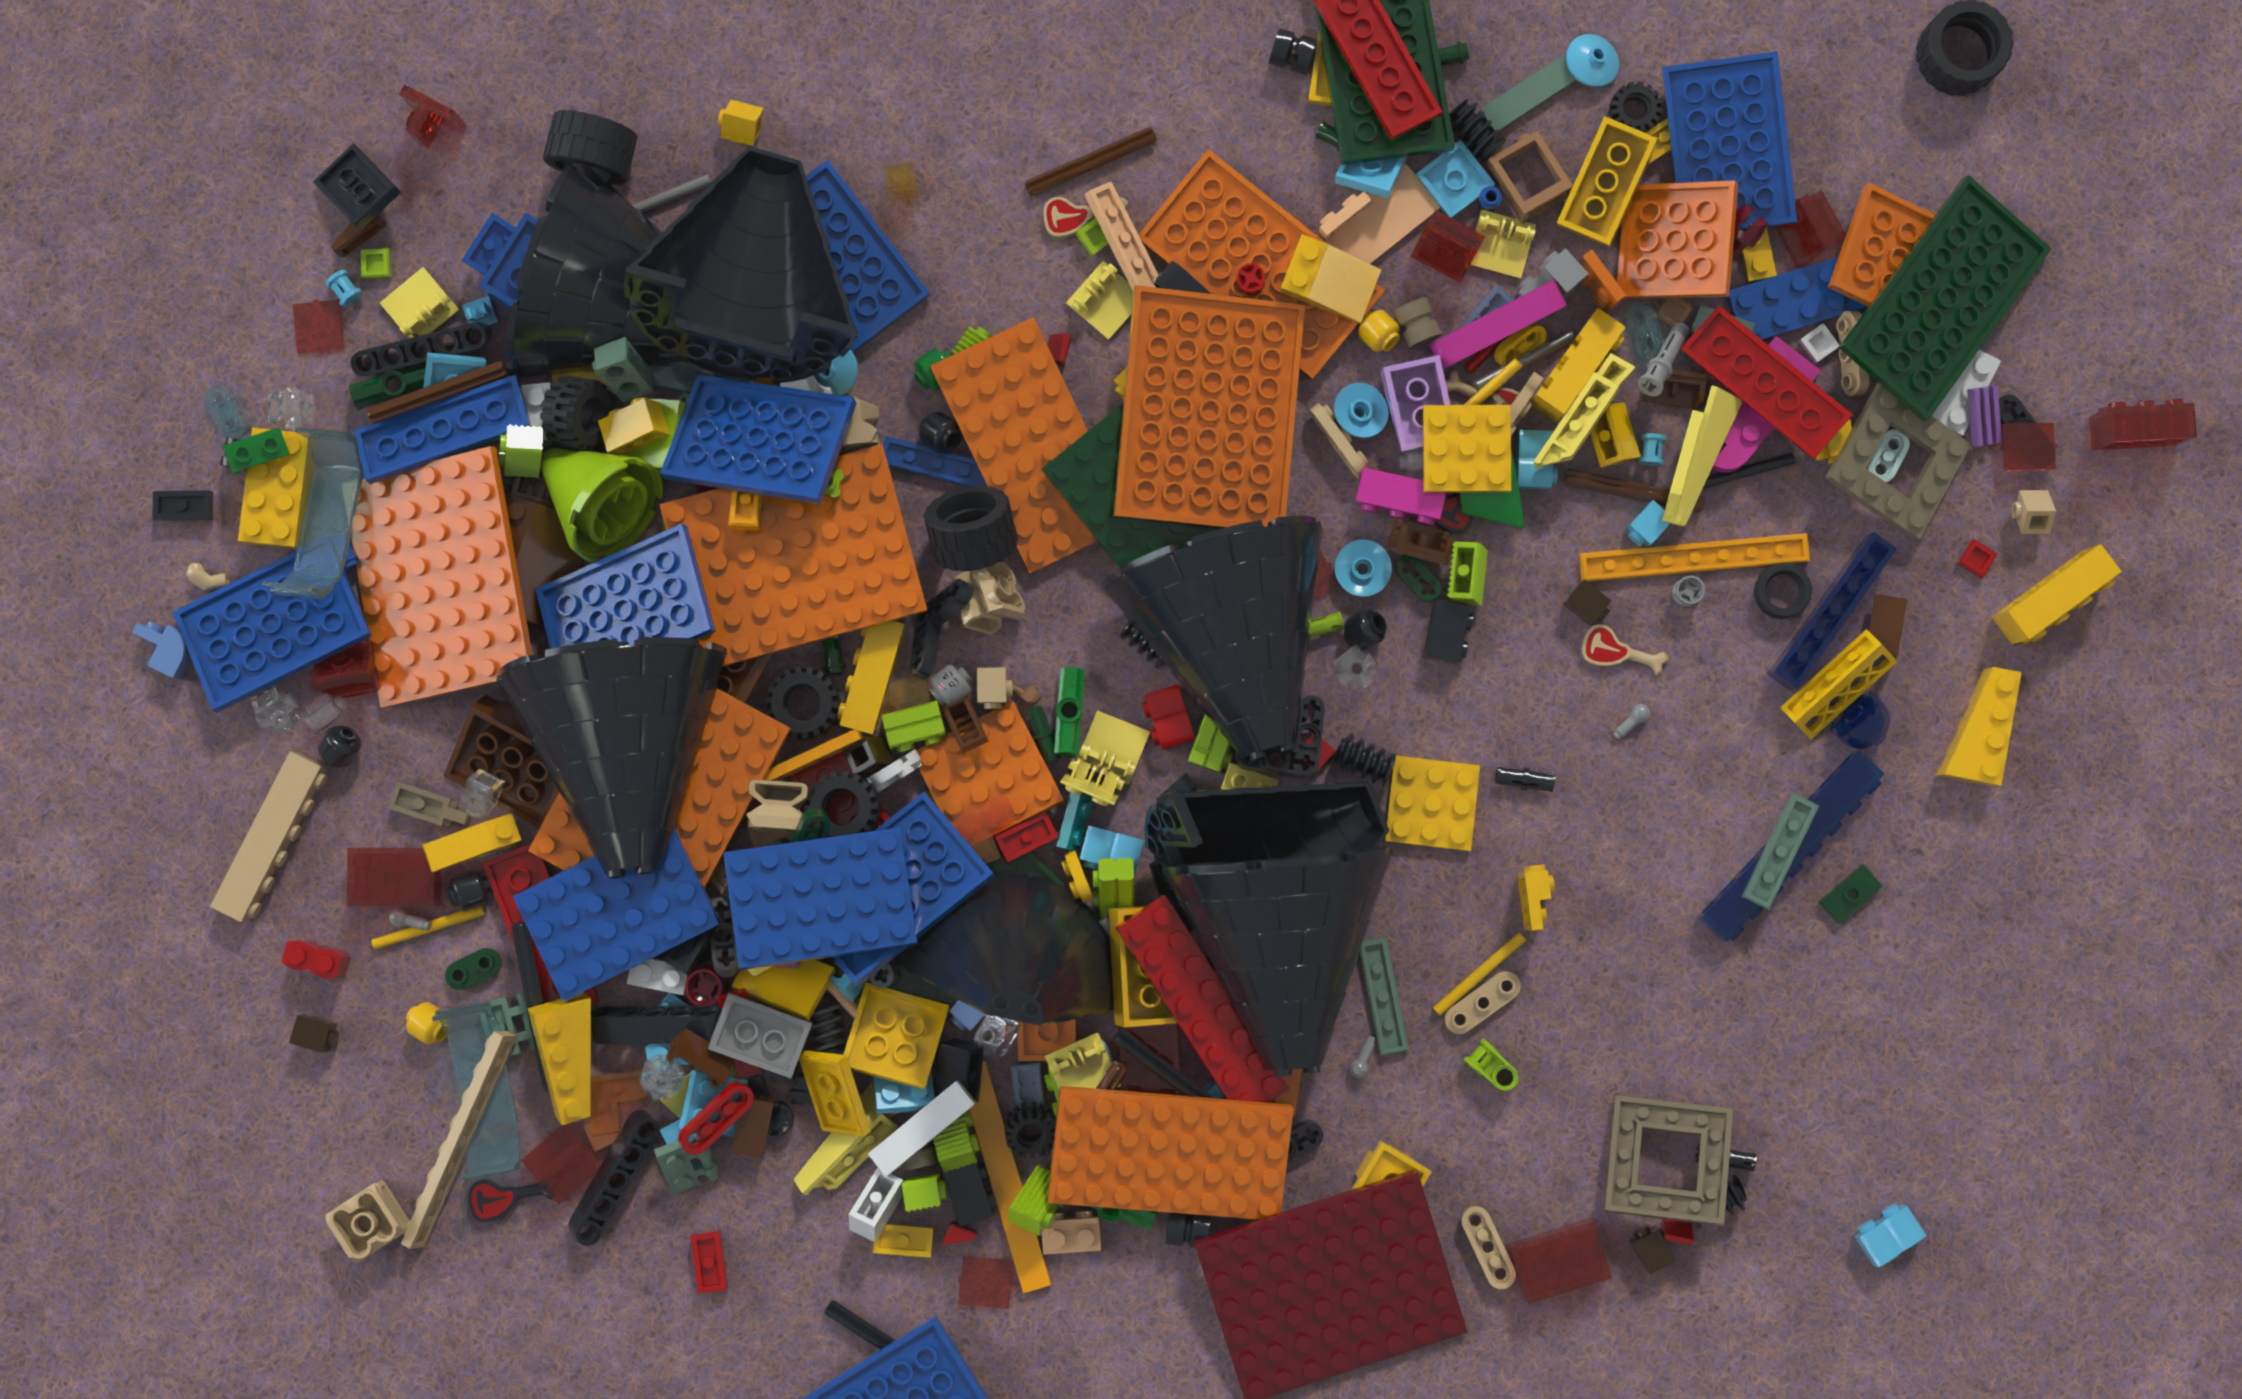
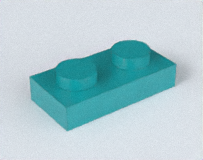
(1076, 814)

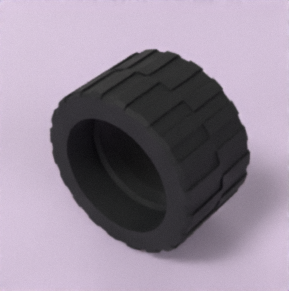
(1981, 19)
(592, 142)
(970, 528)

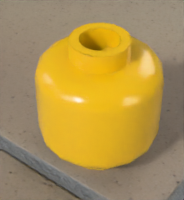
(1379, 331)
(421, 1025)

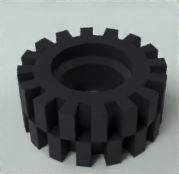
(1640, 93)
(1025, 1116)

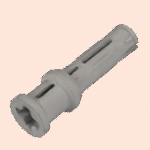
(1661, 366)

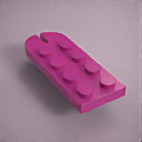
(1748, 427)

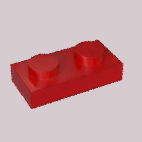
(1026, 837)
(709, 1261)

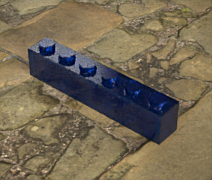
(1831, 611)

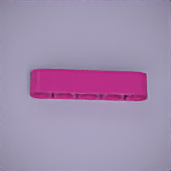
(1498, 324)

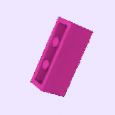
(1399, 497)

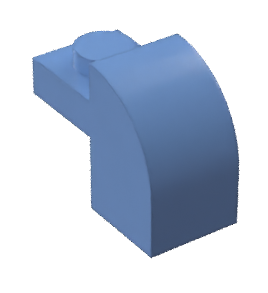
(171, 653)

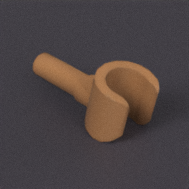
(1029, 695)

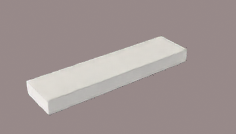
(922, 1128)

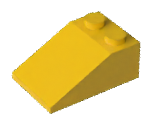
(1330, 279)

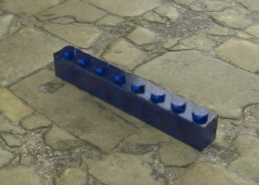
(1835, 798)

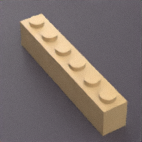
(269, 837)

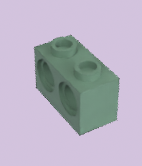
(623, 369)

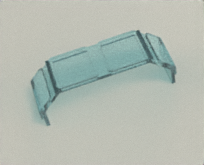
(327, 515)
(497, 1136)

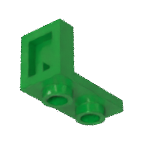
(255, 450)

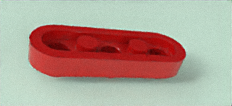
(709, 1130)

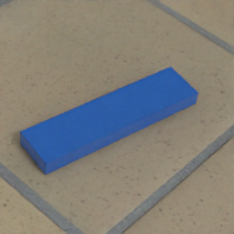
(928, 463)

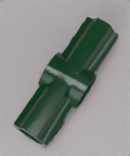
(376, 389)

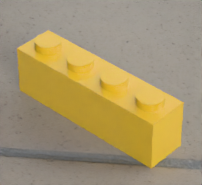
(871, 677)

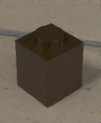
(1588, 603)
(869, 755)
(314, 1033)
(1651, 1249)

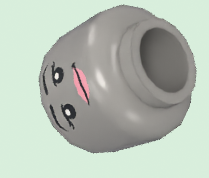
(950, 685)

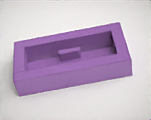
(1989, 415)

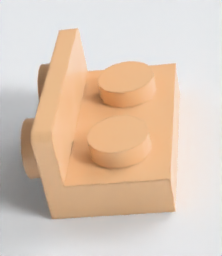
(1072, 1233)

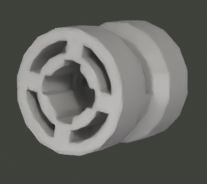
(1693, 589)

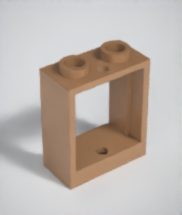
(1545, 199)

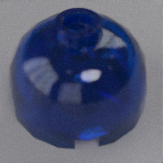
(1863, 722)

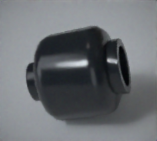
(940, 432)
(1365, 629)
(339, 746)
(468, 890)

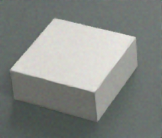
(1819, 343)

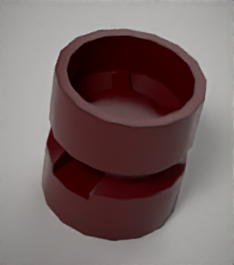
(705, 985)

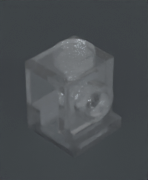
(481, 794)
(1002, 1032)

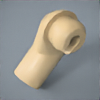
(203, 580)

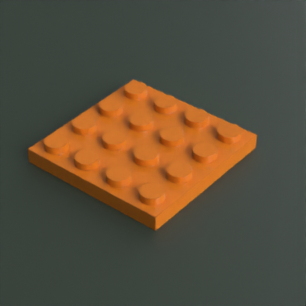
(1678, 240)
(1876, 243)
(1003, 765)

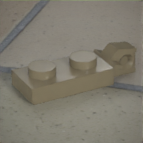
(426, 805)

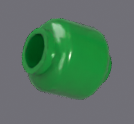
(923, 371)

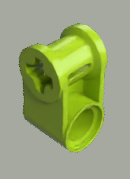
(1491, 1065)

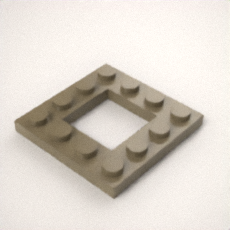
(1850, 474)
(1699, 1206)

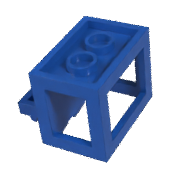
(499, 256)

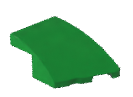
(1495, 506)

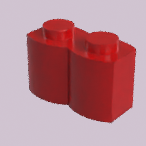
(1169, 717)
(320, 961)

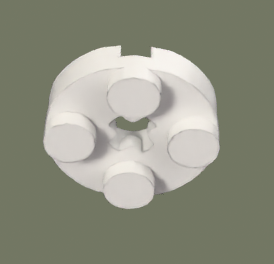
(900, 767)

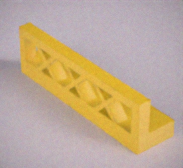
(1836, 681)

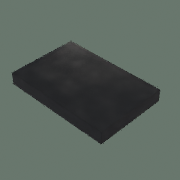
(357, 187)

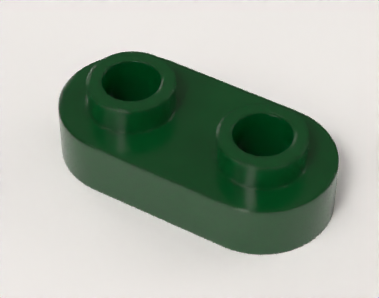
(812, 825)
(472, 969)

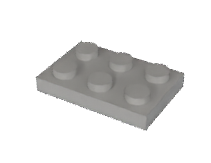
(759, 1035)

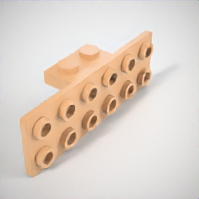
(1375, 224)

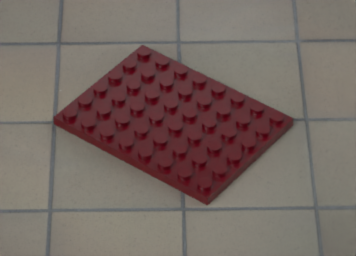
(1331, 1286)

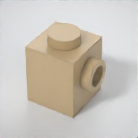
(2034, 511)
(993, 687)

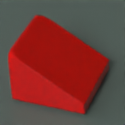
(1059, 347)
(1677, 1231)
(959, 1234)

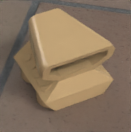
(860, 431)
(992, 598)
(779, 806)
(367, 1221)

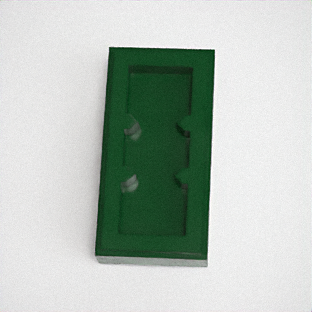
(1850, 894)

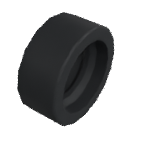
(1804, 595)

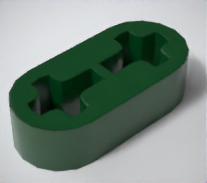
(1413, 583)

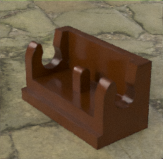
(1681, 390)
(1420, 541)
(1888, 621)
(694, 1051)
(753, 1127)

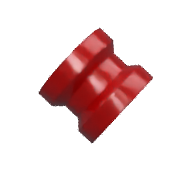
(1253, 274)

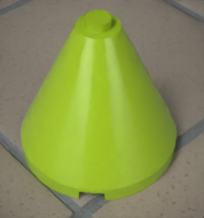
(600, 498)

